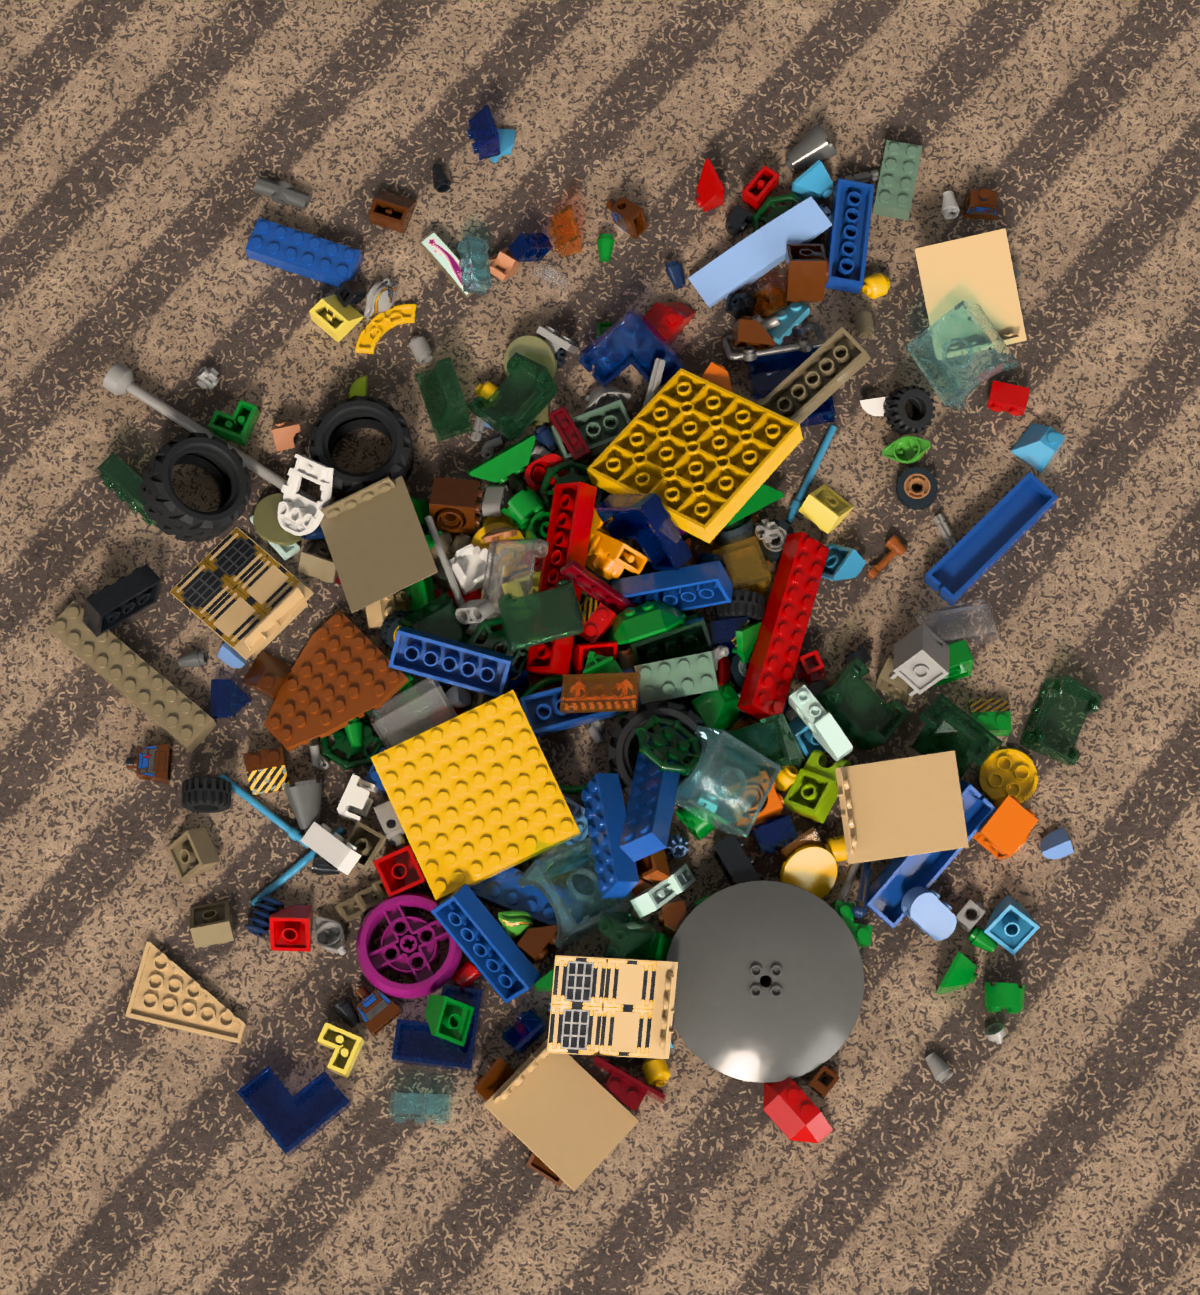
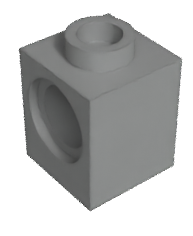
(966, 923)

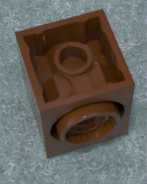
(805, 272)
(456, 505)

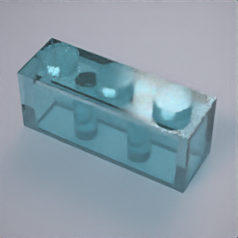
(474, 265)
(420, 1107)

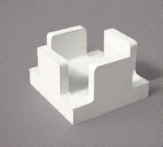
(469, 567)
(356, 799)

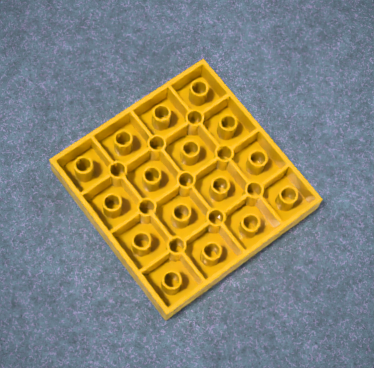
(697, 452)
(475, 795)

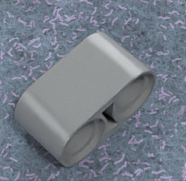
(494, 500)
(474, 611)

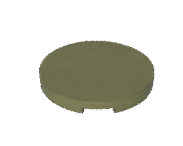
(535, 349)
(267, 524)

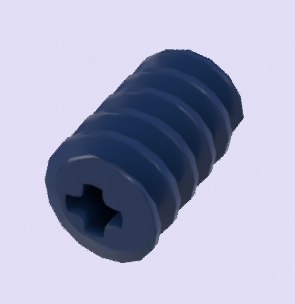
(262, 917)

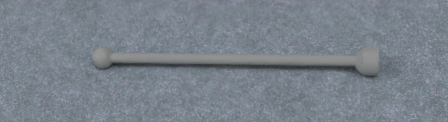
(120, 381)

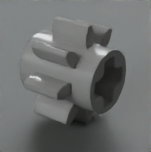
(207, 377)
(766, 530)

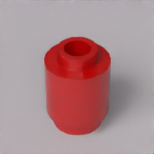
(466, 975)

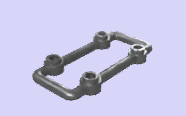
(804, 344)

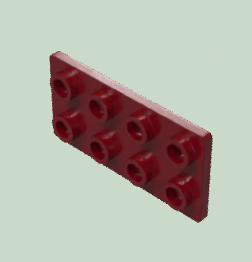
(625, 1088)

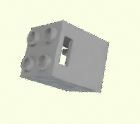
(920, 659)

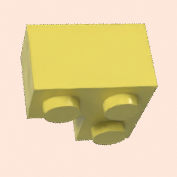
(345, 1047)

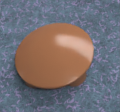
(493, 535)

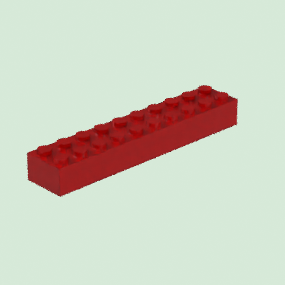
(568, 541)
(783, 626)

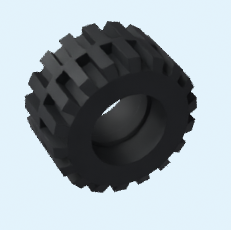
(921, 405)
(743, 604)
(206, 794)

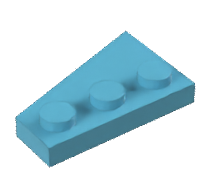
(788, 318)

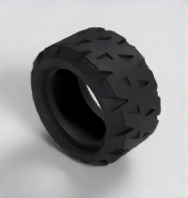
(357, 414)
(220, 463)
(626, 729)

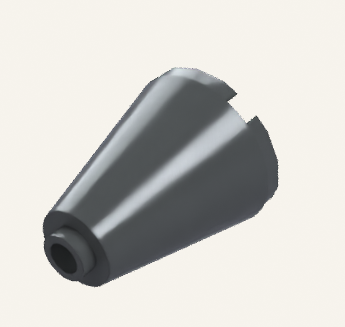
(810, 149)
(305, 801)

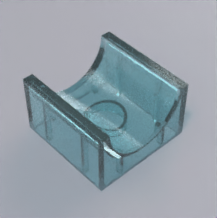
(960, 353)
(727, 783)
(572, 890)

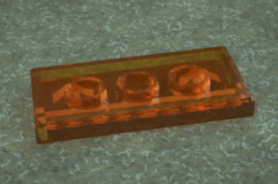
(600, 692)

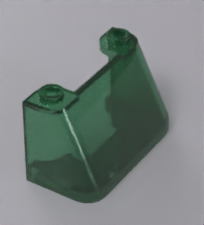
(517, 398)
(541, 616)
(1059, 718)

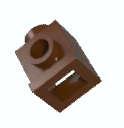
(825, 1072)

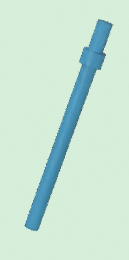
(797, 503)
(293, 833)
(289, 873)

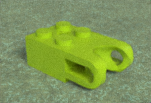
(814, 788)

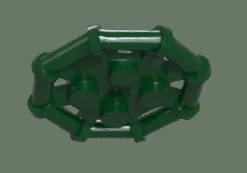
(777, 211)
(571, 477)
(497, 638)
(342, 743)
(678, 749)

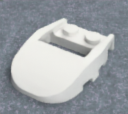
(296, 512)

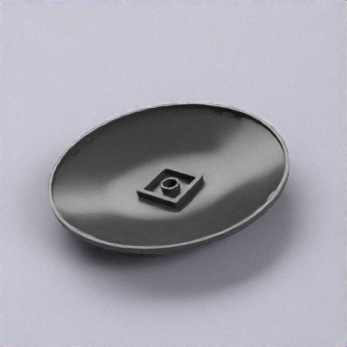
(812, 992)

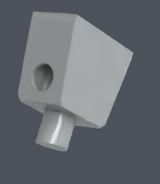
(391, 825)

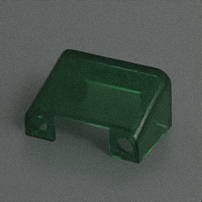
(859, 709)
(771, 739)

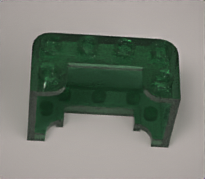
(628, 934)

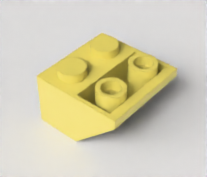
(335, 318)

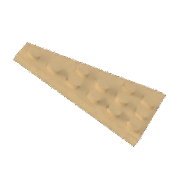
(173, 999)

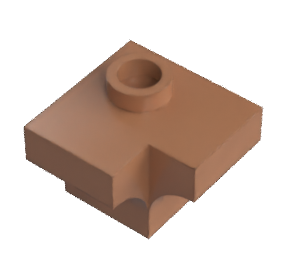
(503, 265)
(284, 434)

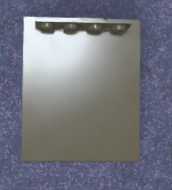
(376, 542)

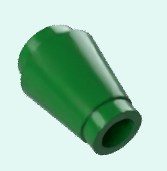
(605, 247)
(355, 732)
(981, 940)

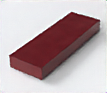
(569, 434)

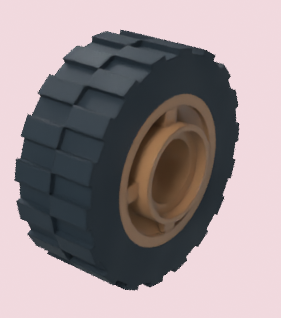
(916, 477)

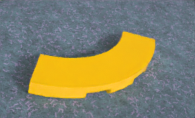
(382, 323)

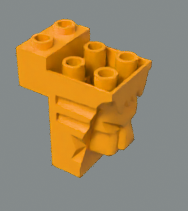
(610, 555)

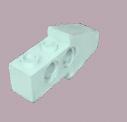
(821, 723)
(662, 892)

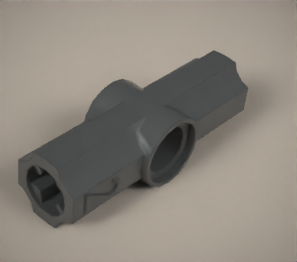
(282, 193)

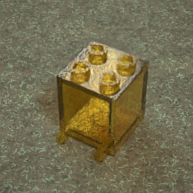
(746, 565)

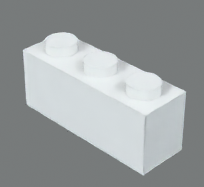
(331, 847)

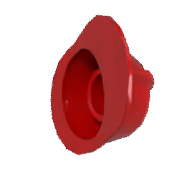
(536, 470)

